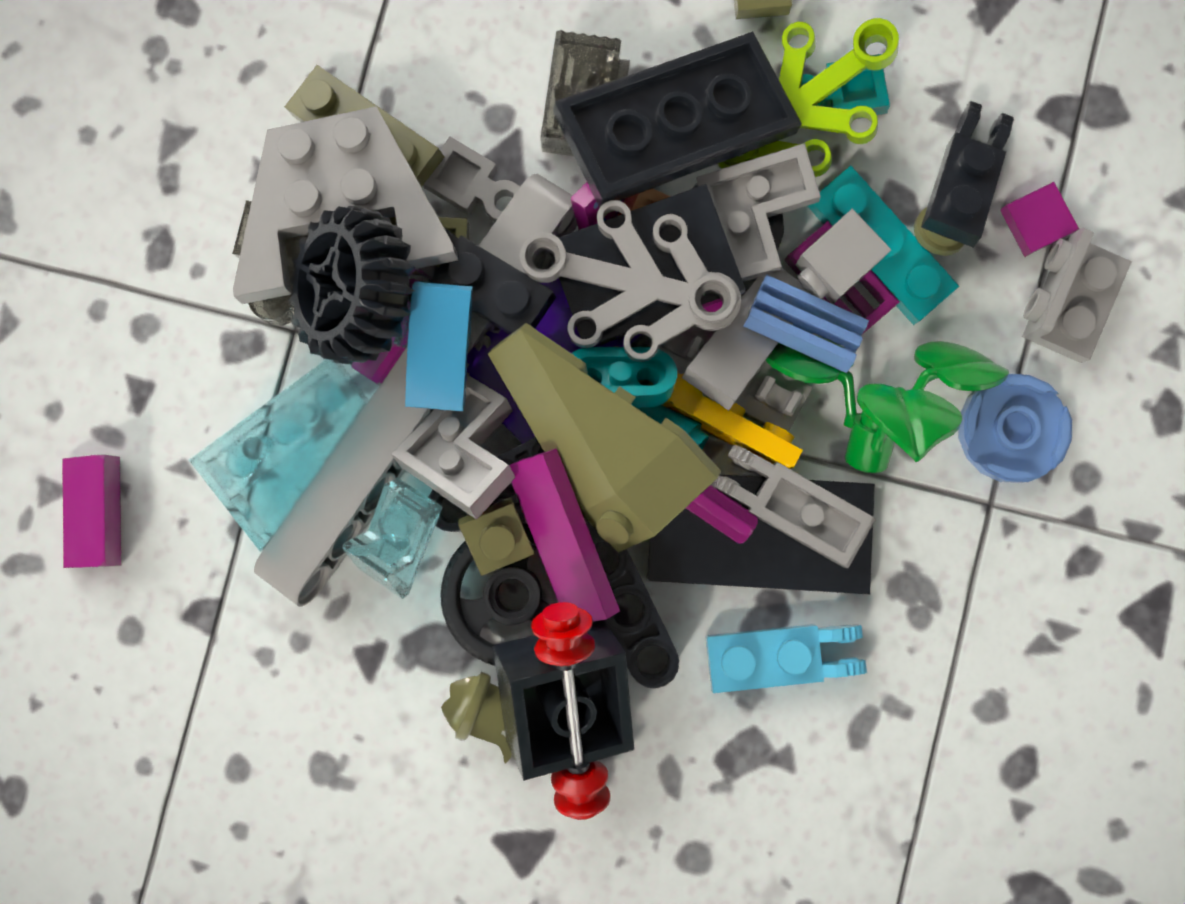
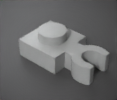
(466, 180)

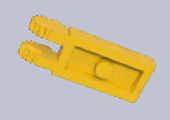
(767, 442)

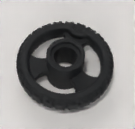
(467, 617)

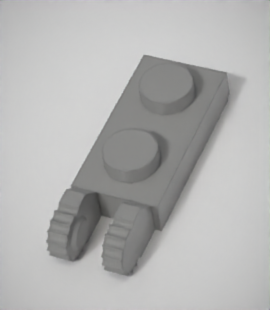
(799, 508)

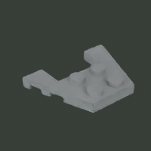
(326, 166)

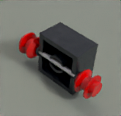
(566, 705)

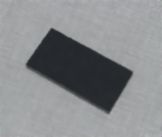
(676, 118)
(698, 553)

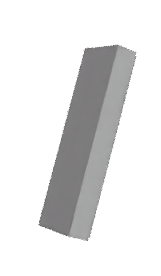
(734, 352)

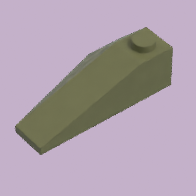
(619, 461)

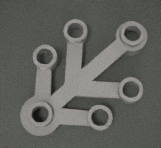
(640, 283)

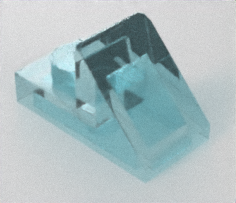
(396, 537)

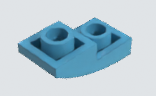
(438, 346)

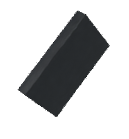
(704, 233)

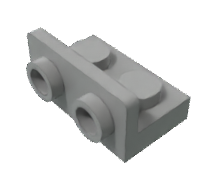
(1075, 296)

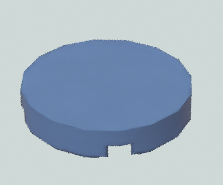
(1015, 429)

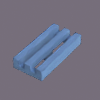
(808, 316)

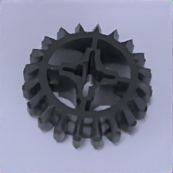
(351, 285)

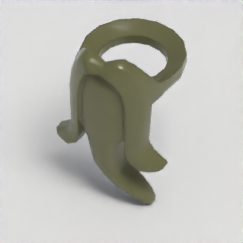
(476, 711)

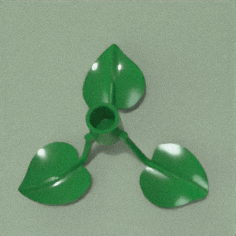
(895, 415)

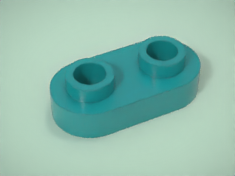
(614, 369)

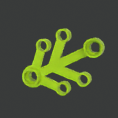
(824, 84)

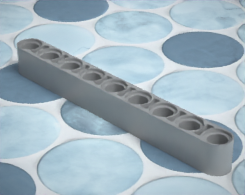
(351, 480)

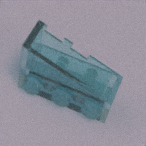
(279, 449)

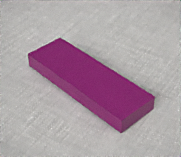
(562, 534)

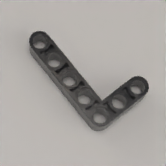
(624, 579)

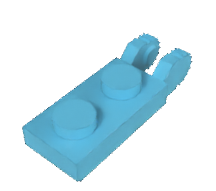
(778, 657)

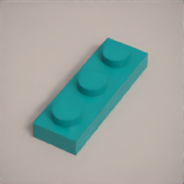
(908, 268)

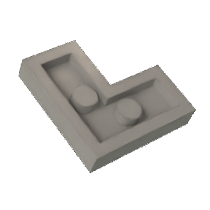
(751, 194)
(448, 453)

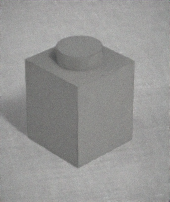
(840, 258)

